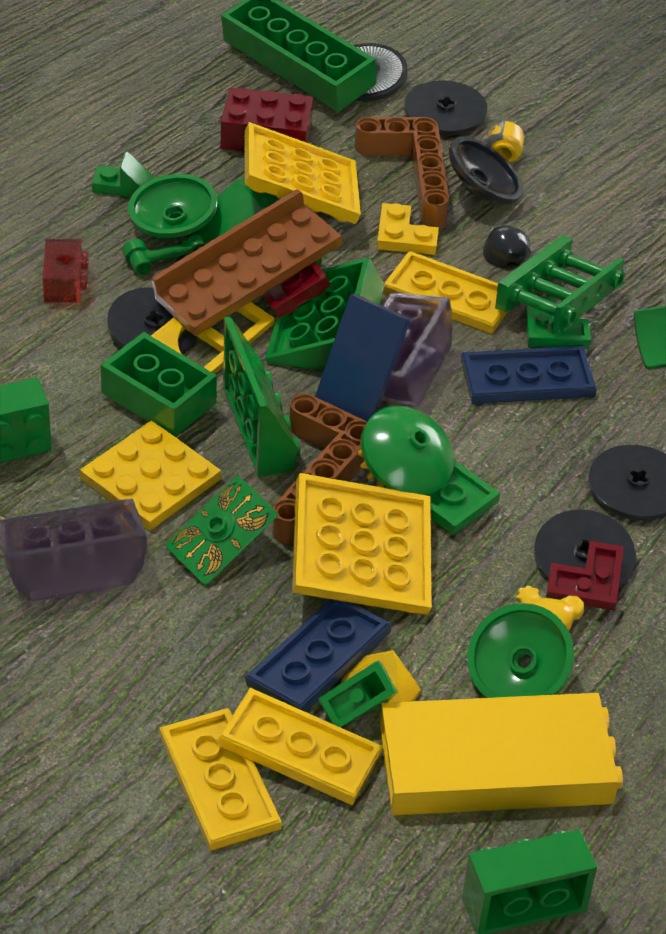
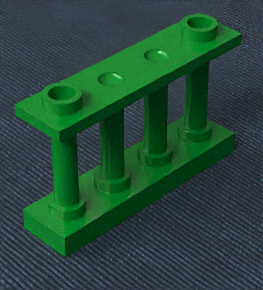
(550, 264)

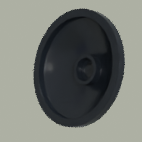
(484, 171)

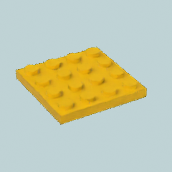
(285, 164)
(362, 544)

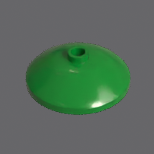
(172, 206)
(407, 450)
(517, 634)

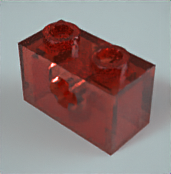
(64, 269)

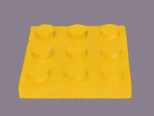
(153, 471)

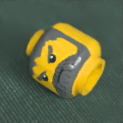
(507, 140)

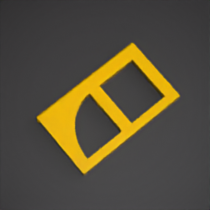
(172, 330)

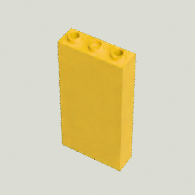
(498, 754)

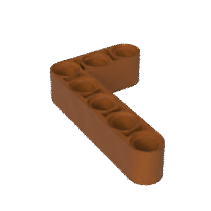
(417, 138)
(334, 432)

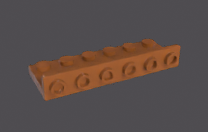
(244, 263)

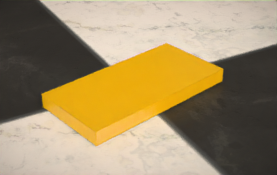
(469, 295)
(300, 746)
(218, 783)

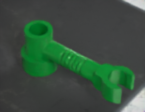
(141, 257)

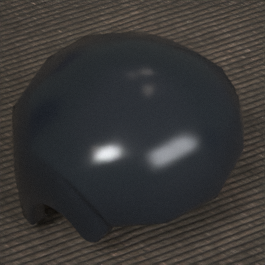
(506, 245)

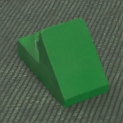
(121, 180)
(358, 695)

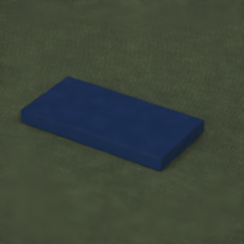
(362, 357)
(528, 374)
(318, 654)

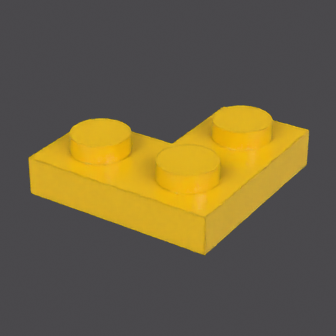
(398, 235)

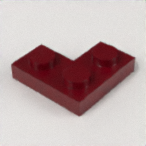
(594, 584)

